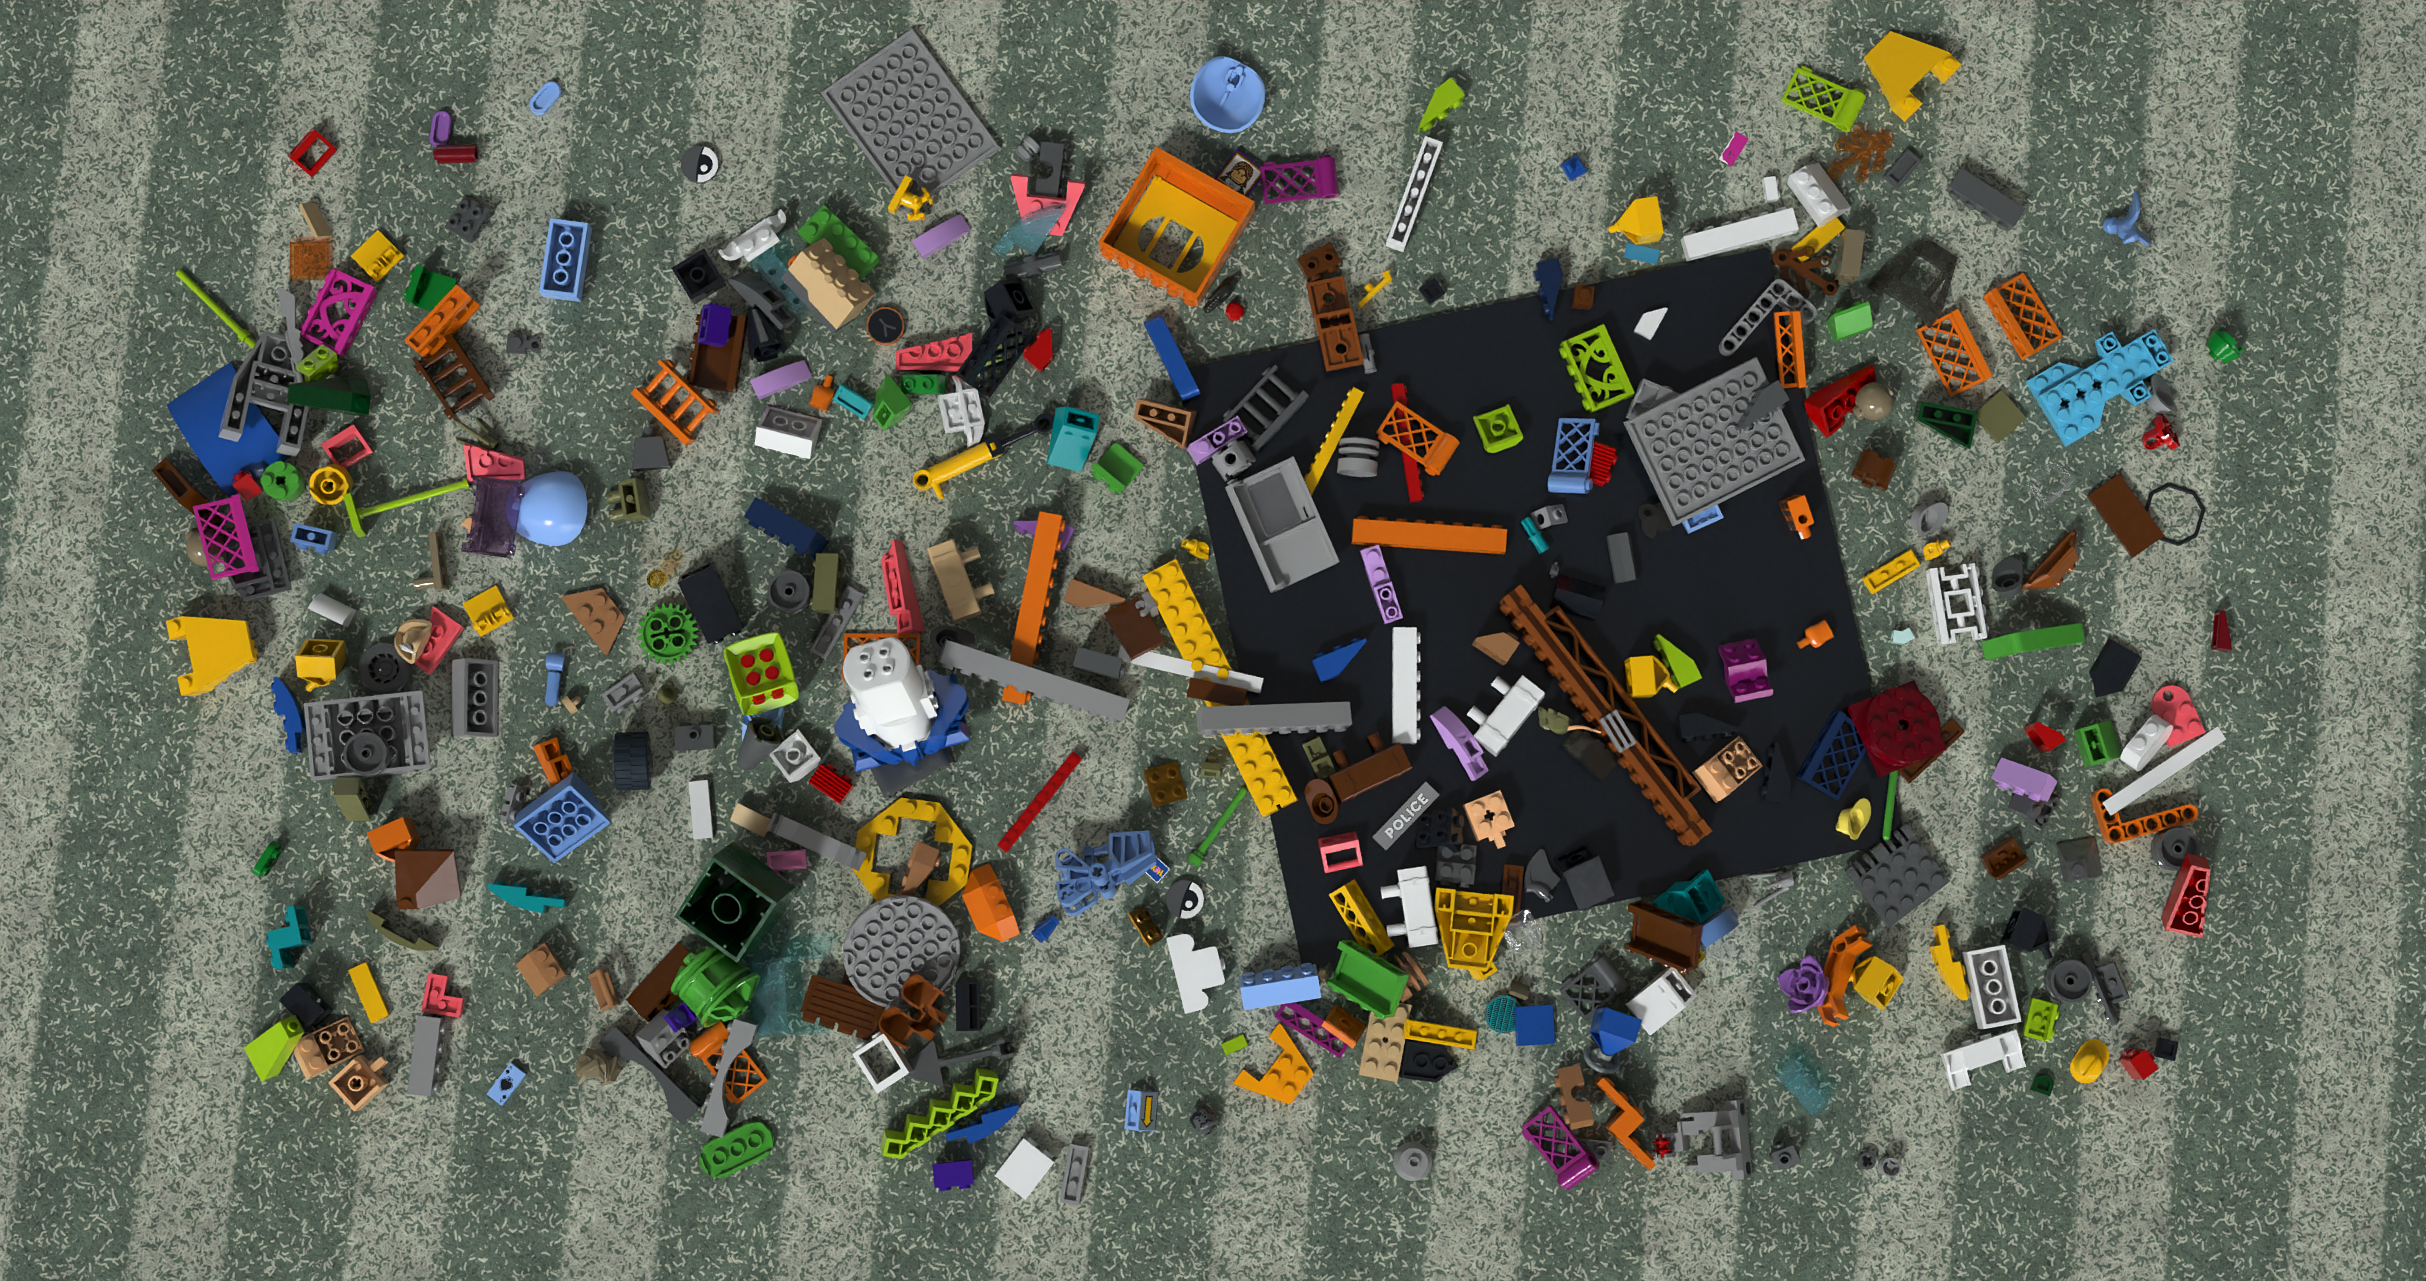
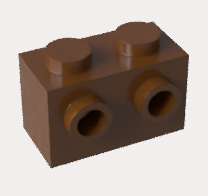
(1319, 262)

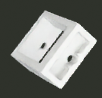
(897, 1054)

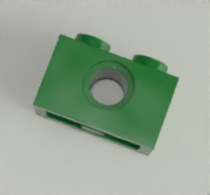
(923, 384)

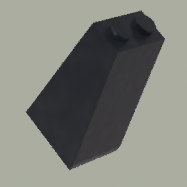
(710, 603)

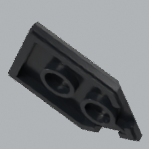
(2113, 668)
(1425, 1061)

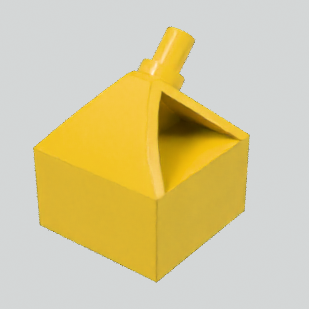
(1641, 221)
(320, 661)
(1646, 676)
(1876, 981)

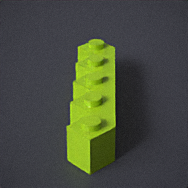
(940, 1115)

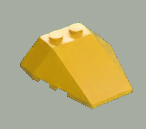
(1471, 926)

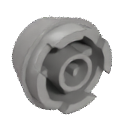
(1412, 1161)

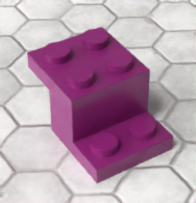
(1745, 670)

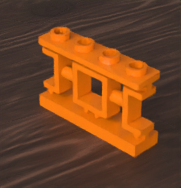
(445, 318)

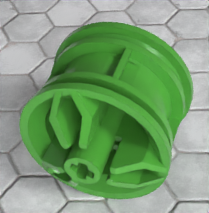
(714, 985)

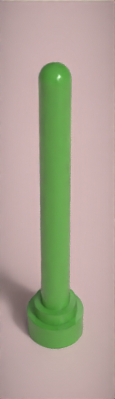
(1890, 805)
(1197, 856)

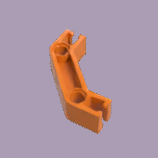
(1838, 970)

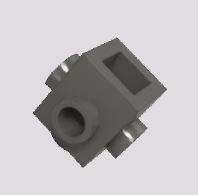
(1784, 1154)

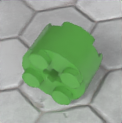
(273, 477)

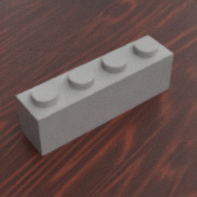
(426, 1055)

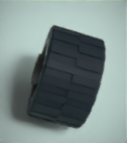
(632, 761)

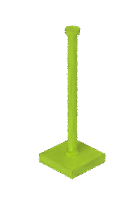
(357, 514)

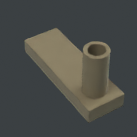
(439, 567)

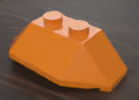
(989, 905)

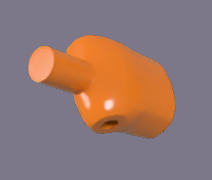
(822, 395)
(1816, 635)

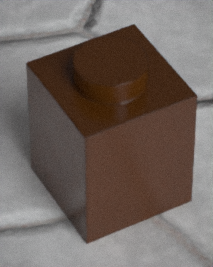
(1582, 297)

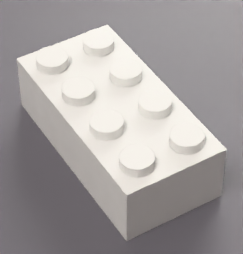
(1991, 987)

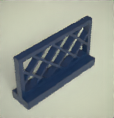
(1820, 750)

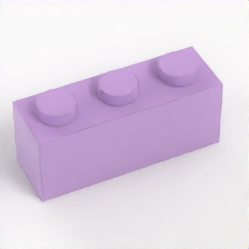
(2024, 780)

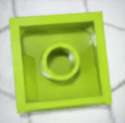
(1498, 429)

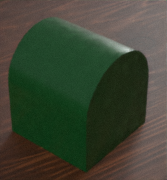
(736, 901)

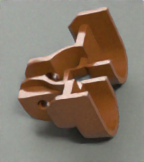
(899, 1025)

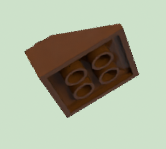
(425, 877)

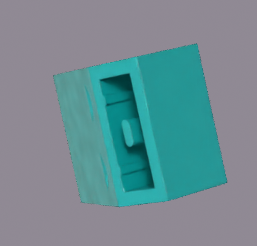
(1071, 438)

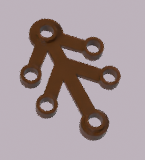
(1801, 269)

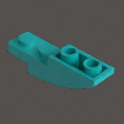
(520, 897)

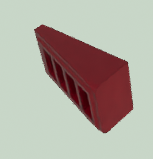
(2220, 635)

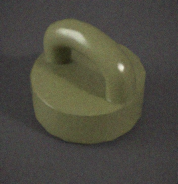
(666, 694)

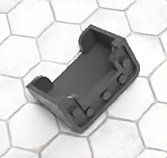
(902, 775)

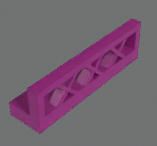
(1312, 1018)

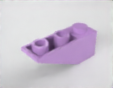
(1216, 440)

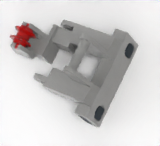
(1732, 1118)

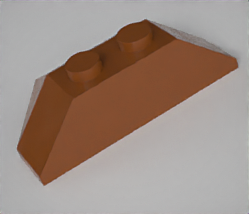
(2055, 565)

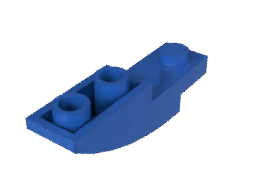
(289, 707)
(991, 1120)

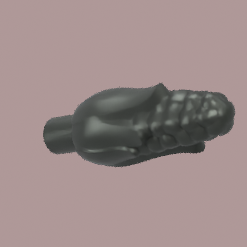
(1221, 293)

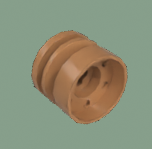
(1415, 973)

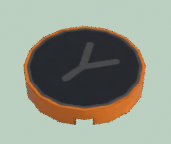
(885, 326)

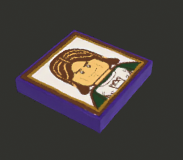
(1240, 174)

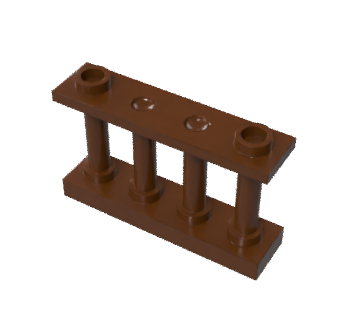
(471, 376)

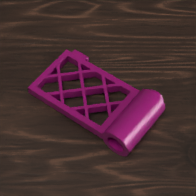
(1324, 175)
(1573, 1170)

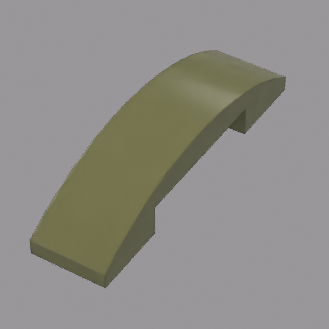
(380, 922)

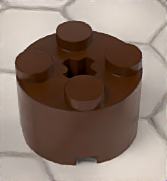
(1874, 470)

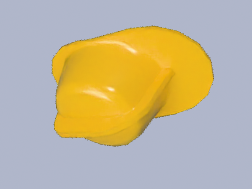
(2089, 1061)

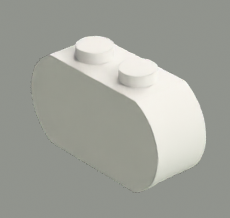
(2146, 742)

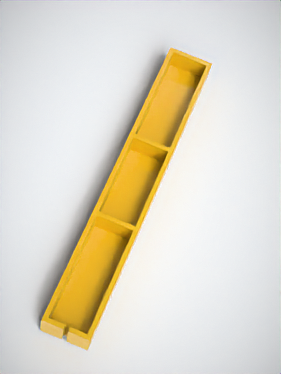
(1200, 646)

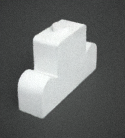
(1194, 971)

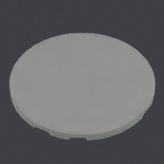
(896, 941)

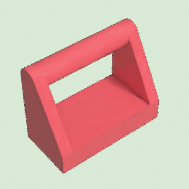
(343, 438)
(1339, 843)

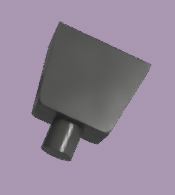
(650, 452)

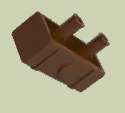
(1369, 773)

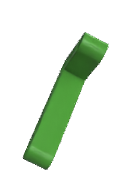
(2033, 640)

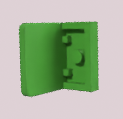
(1116, 469)

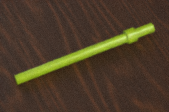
(242, 334)

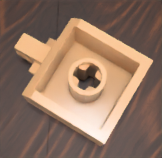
(1484, 828)
(371, 1081)

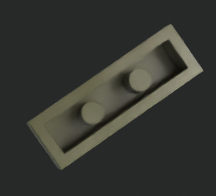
(827, 583)
(352, 798)

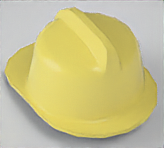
(1854, 819)

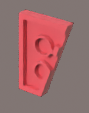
(492, 464)

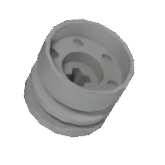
(1358, 453)

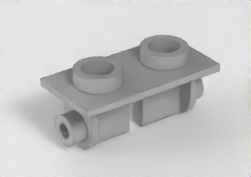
(516, 795)

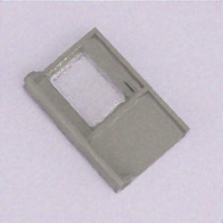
(1276, 525)

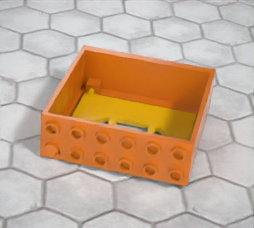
(1163, 199)

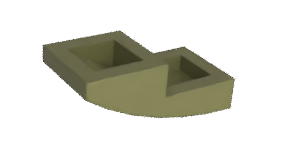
(1318, 757)

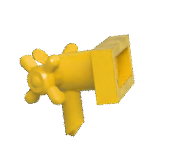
(910, 200)

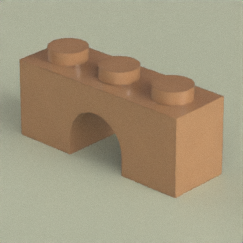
(1577, 1113)

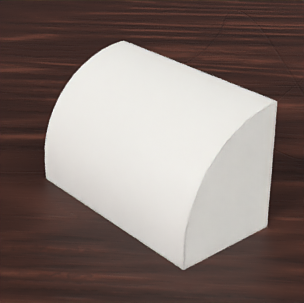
(332, 609)

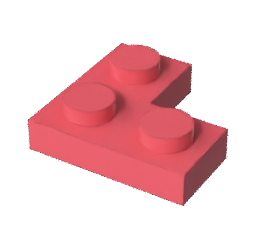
(435, 997)

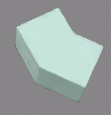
(1901, 637)

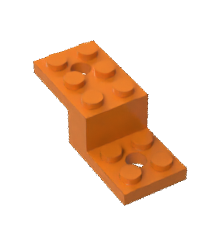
(1625, 1122)

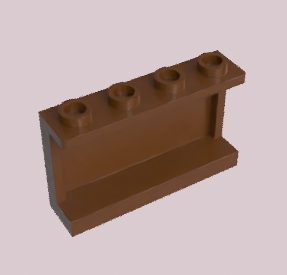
(718, 366)
(1664, 937)

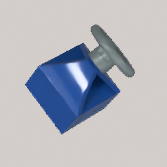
(1612, 1034)

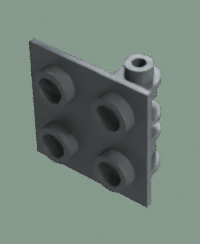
(468, 218)

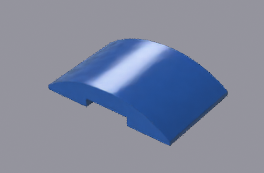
(199, 419)

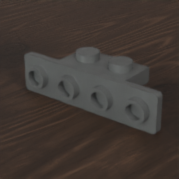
(2108, 984)

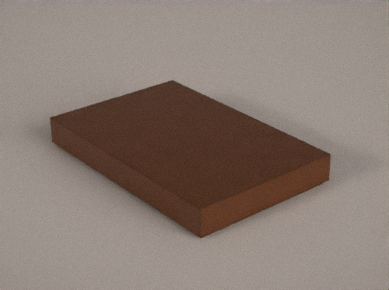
(1134, 632)

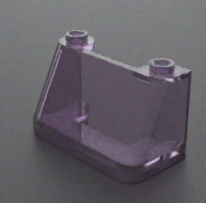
(494, 518)

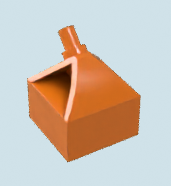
(392, 836)

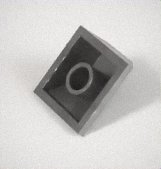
(2079, 859)

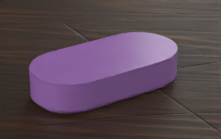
(441, 128)

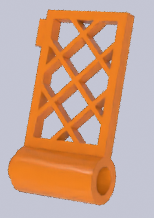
(1438, 453)
(710, 1042)

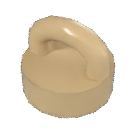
(570, 704)

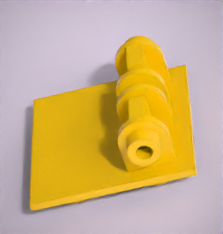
(377, 256)
(488, 611)

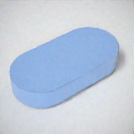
(545, 98)

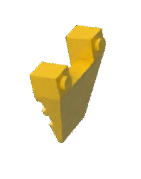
(1901, 63)
(214, 648)

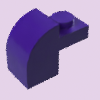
(680, 1017)

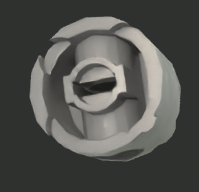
(1243, 455)

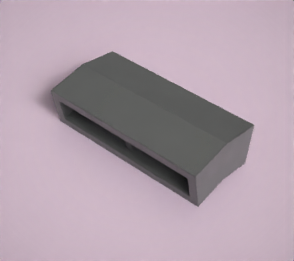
(1622, 557)

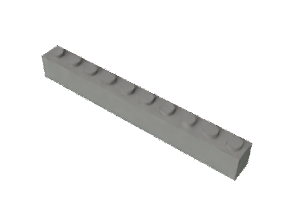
(1033, 680)

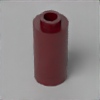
(456, 153)

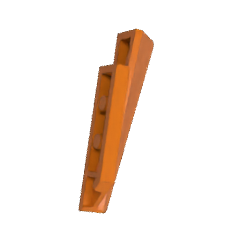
(554, 765)

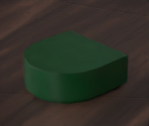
(2042, 1084)

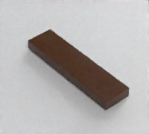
(1949, 733)

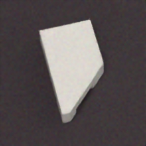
(1649, 323)

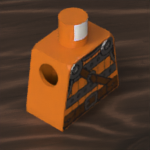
(1793, 508)

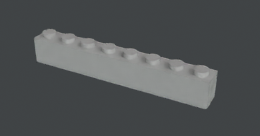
(1273, 717)

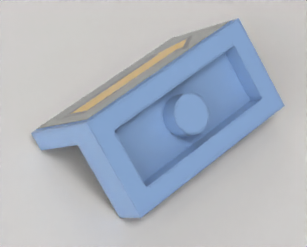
(1141, 1110)

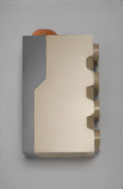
(827, 285)

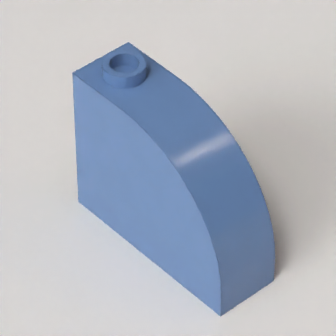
(1718, 926)

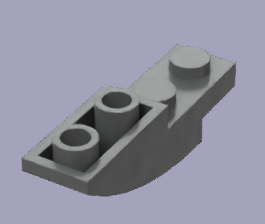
(764, 296)

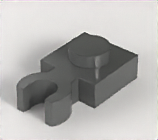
(519, 344)

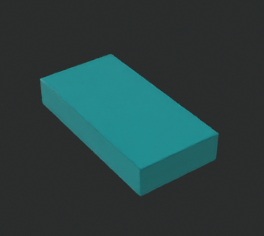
(853, 401)

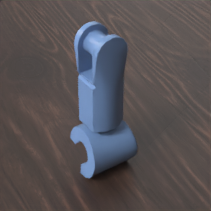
(555, 663)

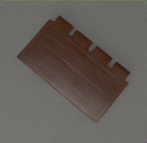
(841, 1005)

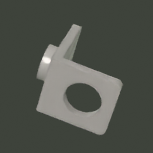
(1552, 515)

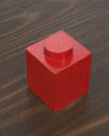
(246, 484)

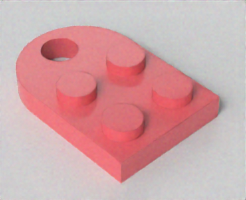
(2179, 713)

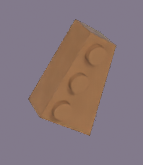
(1169, 420)

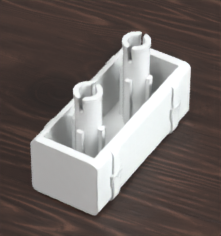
(1508, 716)
(1417, 907)

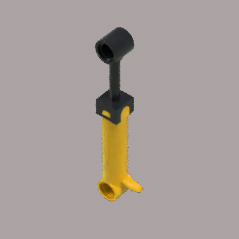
(975, 456)

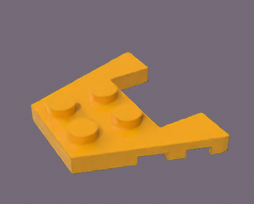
(1285, 1076)

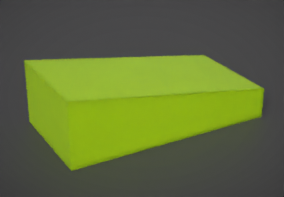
(1234, 1044)

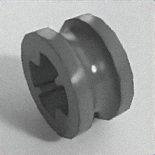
(1860, 1161)

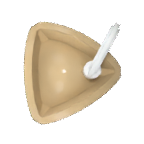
(412, 638)

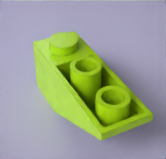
(1444, 99)
(1681, 667)

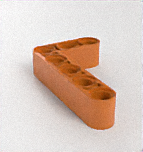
(2140, 824)

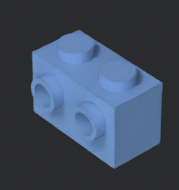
(314, 537)

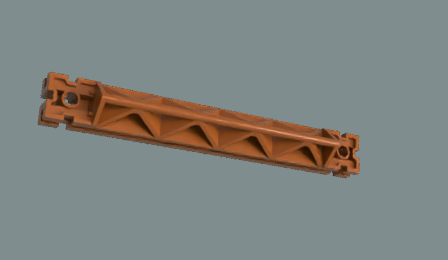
(1572, 678)

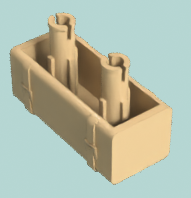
(954, 581)

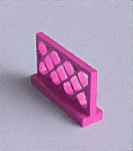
(242, 532)

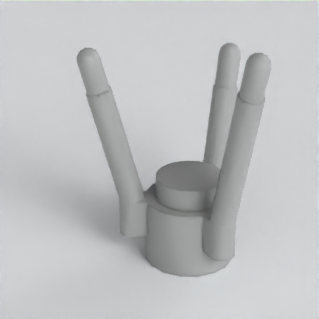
(1782, 881)

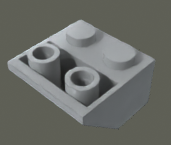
(661, 1041)

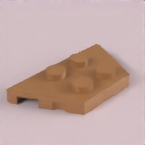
(597, 615)

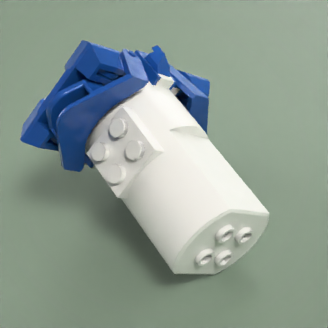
(898, 707)

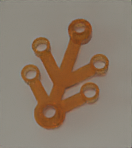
(1862, 154)

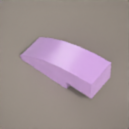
(941, 236)
(780, 379)

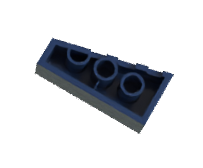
(785, 528)

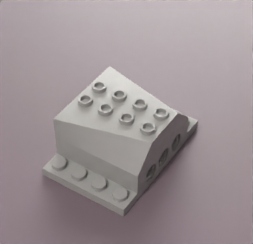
(395, 717)

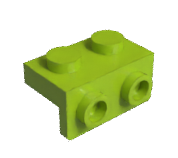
(319, 364)
(2040, 1020)

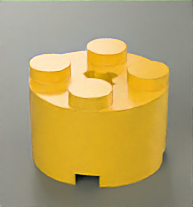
(320, 483)

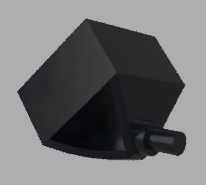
(1009, 299)
(2027, 932)

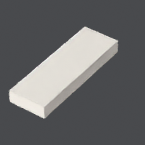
(701, 809)

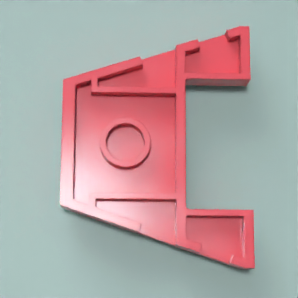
(1029, 203)

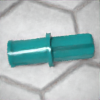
(1535, 535)

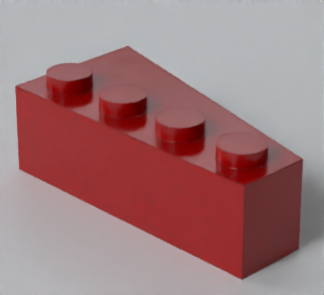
(2188, 899)

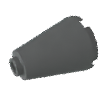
(758, 742)

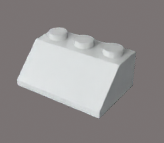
(1818, 194)
(788, 432)

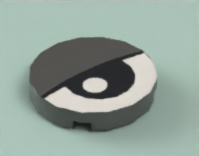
(699, 164)
(1184, 899)

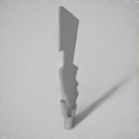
(293, 335)

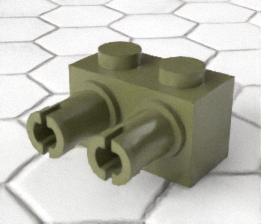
(633, 499)

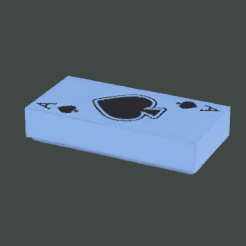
(506, 1084)

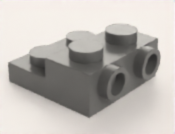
(1455, 867)

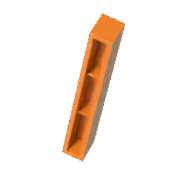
(1429, 536)

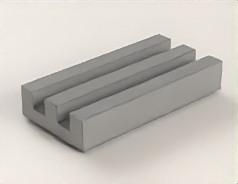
(1626, 745)

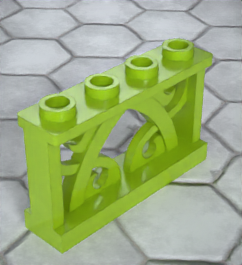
(1605, 344)

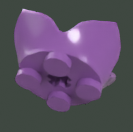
(1805, 985)

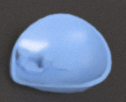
(1227, 95)
(552, 508)

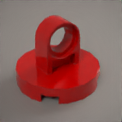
(2162, 433)

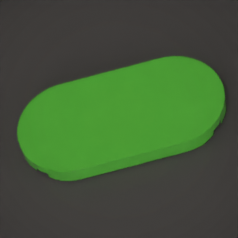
(737, 1149)

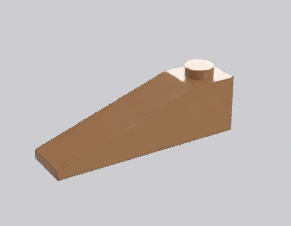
(920, 865)

